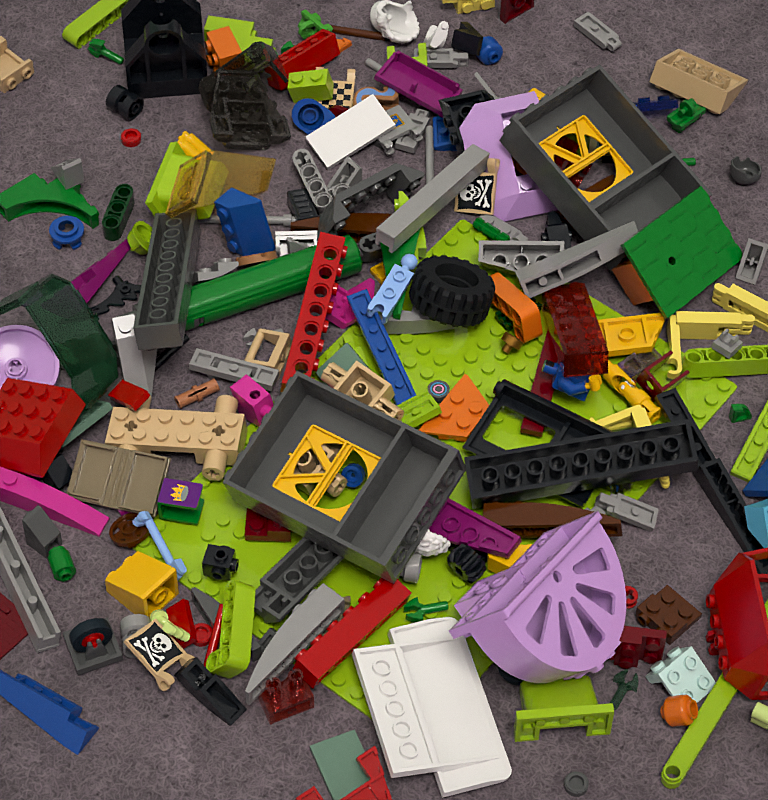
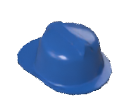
(310, 115)

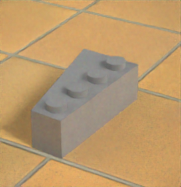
(514, 255)

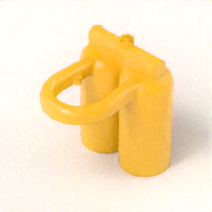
(191, 144)

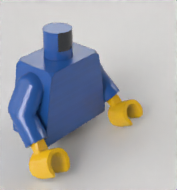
(573, 386)

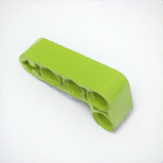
(236, 631)

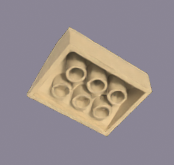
(697, 79)

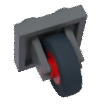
(92, 645)

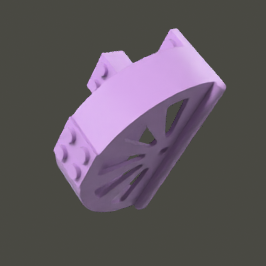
(553, 608)

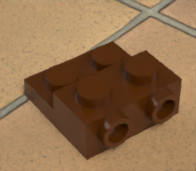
(667, 612)

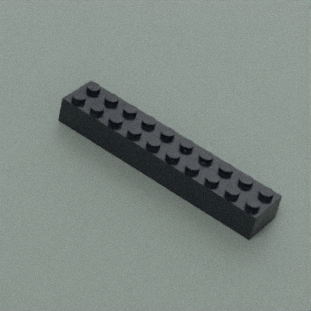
(581, 463)

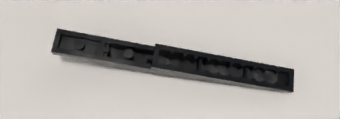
(714, 478)

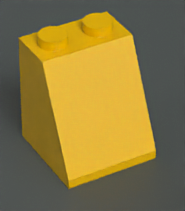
(143, 584)

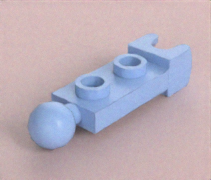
(393, 288)

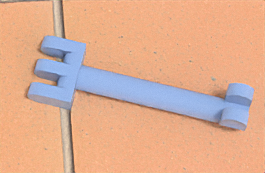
(144, 518)

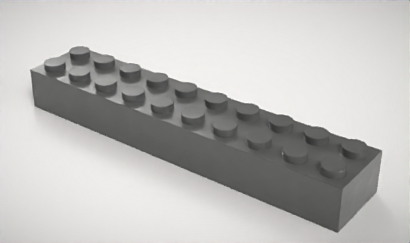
(167, 281)

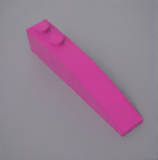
(28, 493)

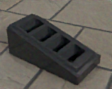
(301, 204)

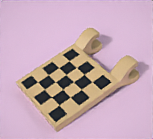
(342, 91)

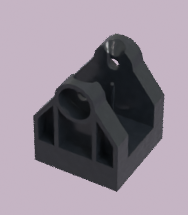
(163, 47)

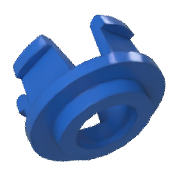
(72, 237)

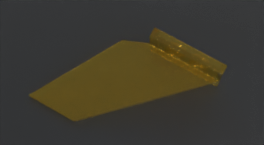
(212, 174)

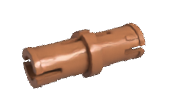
(195, 393)

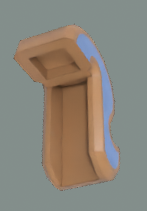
(387, 98)

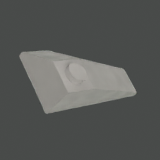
(135, 364)

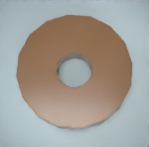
(255, 258)

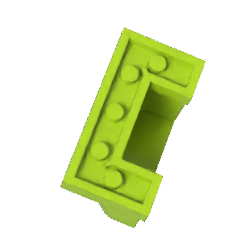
(164, 182)
(560, 706)

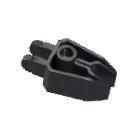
(556, 230)

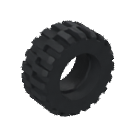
(452, 291)

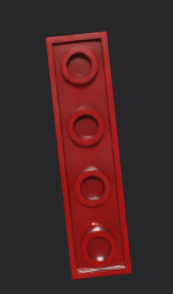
(305, 56)

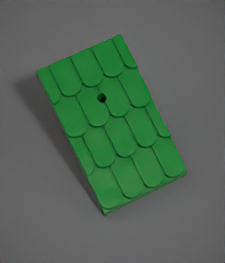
(677, 254)

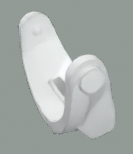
(436, 35)

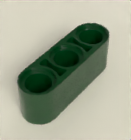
(118, 212)

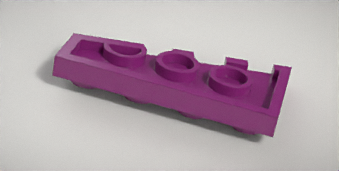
(469, 528)

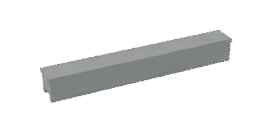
(432, 198)
(26, 592)

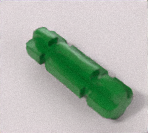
(489, 230)

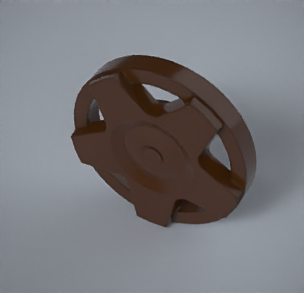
(128, 534)

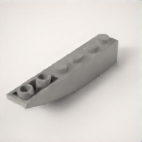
(573, 261)

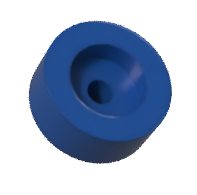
(354, 474)

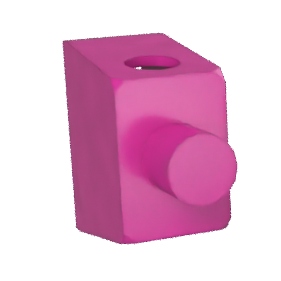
(252, 399)

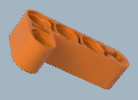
(517, 308)

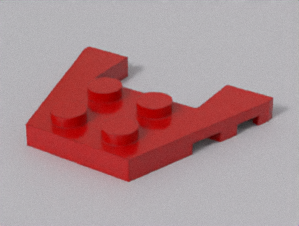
(371, 790)

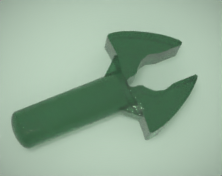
(623, 687)

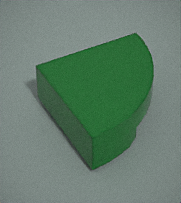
(739, 413)

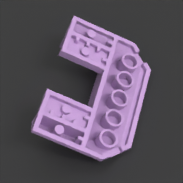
(515, 195)

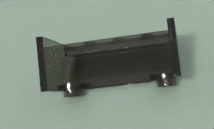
(254, 58)

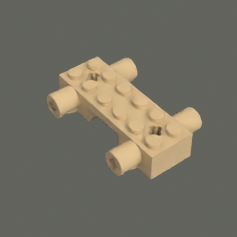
(354, 382)
(211, 436)

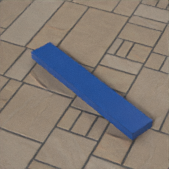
(381, 347)

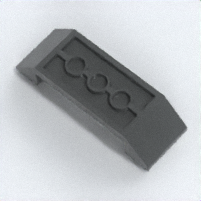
(390, 180)

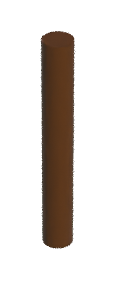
(358, 33)

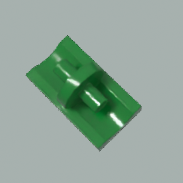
(685, 115)

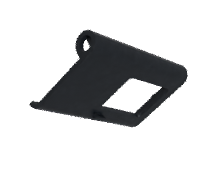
(540, 411)

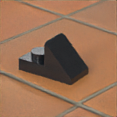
(467, 39)

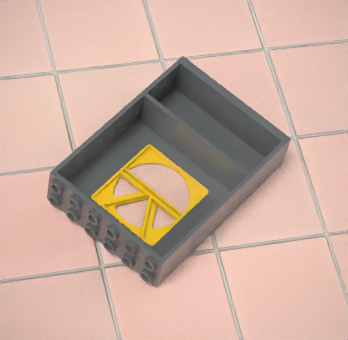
(647, 168)
(395, 507)

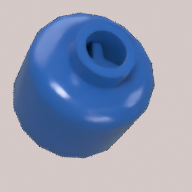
(489, 50)

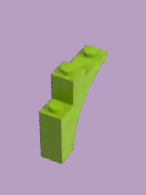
(242, 30)

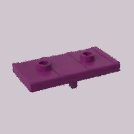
(417, 81)

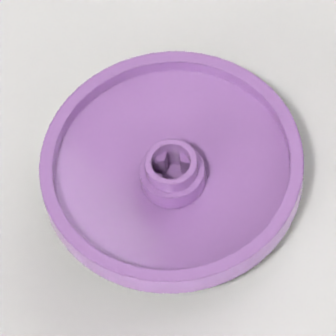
(27, 356)

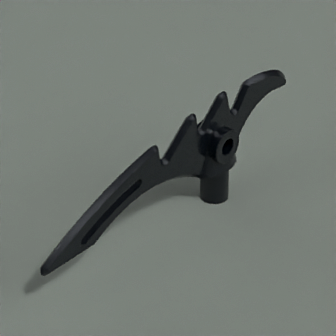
(122, 291)

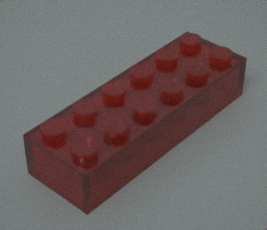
(575, 330)

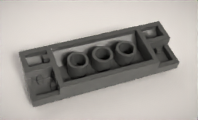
(293, 579)

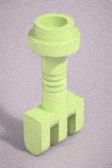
(168, 626)

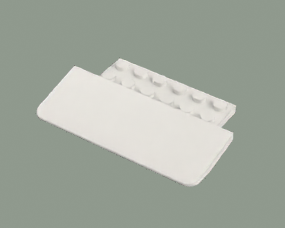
(432, 708)

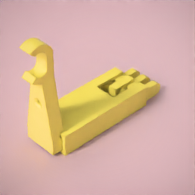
(741, 301)
(702, 326)
(632, 416)

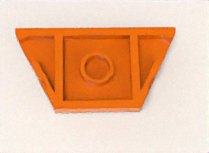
(460, 412)

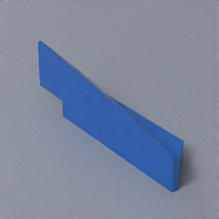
(48, 710)

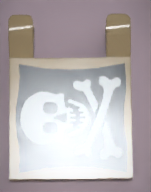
(480, 194)
(157, 652)

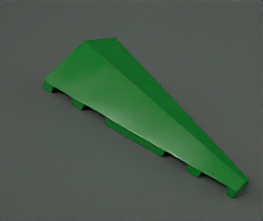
(390, 259)

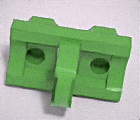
(311, 20)

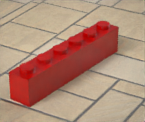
(351, 631)

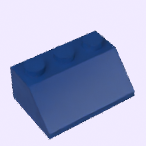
(244, 223)

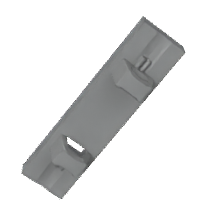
(232, 369)

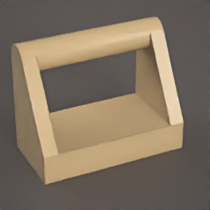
(280, 353)

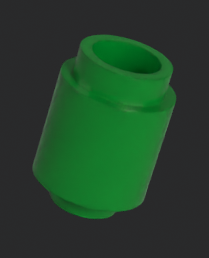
(61, 563)

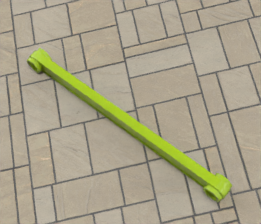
(699, 731)

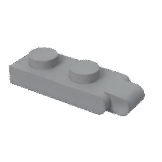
(597, 31)
(407, 142)

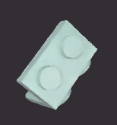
(682, 674)

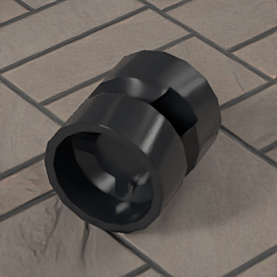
(124, 102)

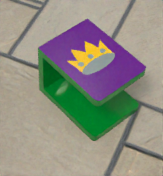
(180, 501)

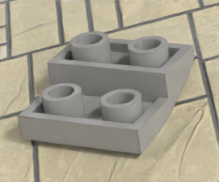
(219, 269)

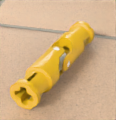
(629, 390)

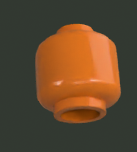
(679, 710)

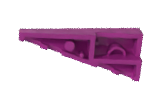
(94, 276)

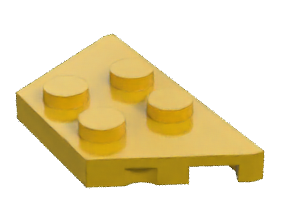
(631, 333)

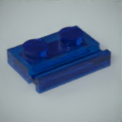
(661, 103)

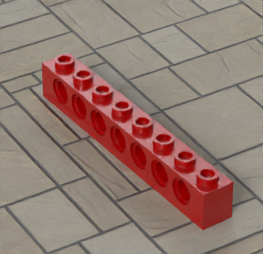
(327, 246)

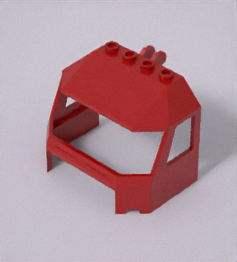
(740, 625)

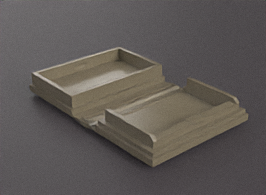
(118, 477)

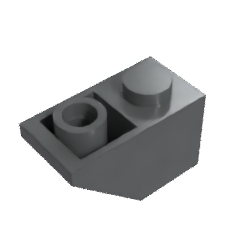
(40, 531)

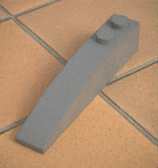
(295, 634)

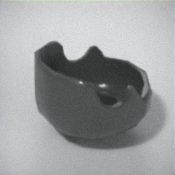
(745, 171)

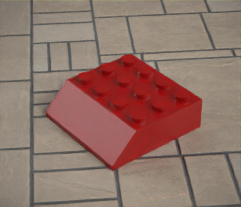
(34, 424)

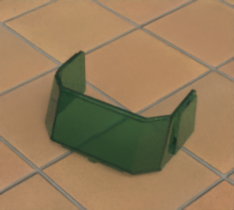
(71, 333)

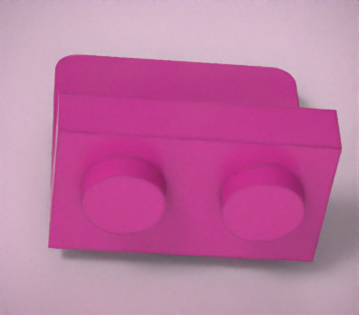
(341, 313)

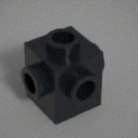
(219, 562)

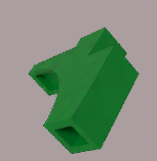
(37, 196)

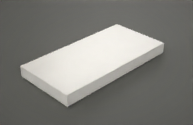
(350, 131)

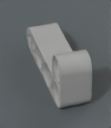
(313, 181)

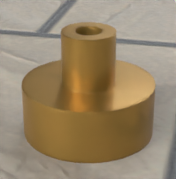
(511, 342)

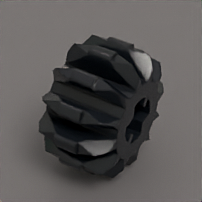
(466, 563)

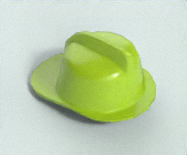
(140, 237)

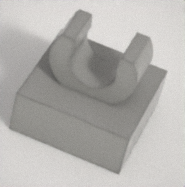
(727, 344)

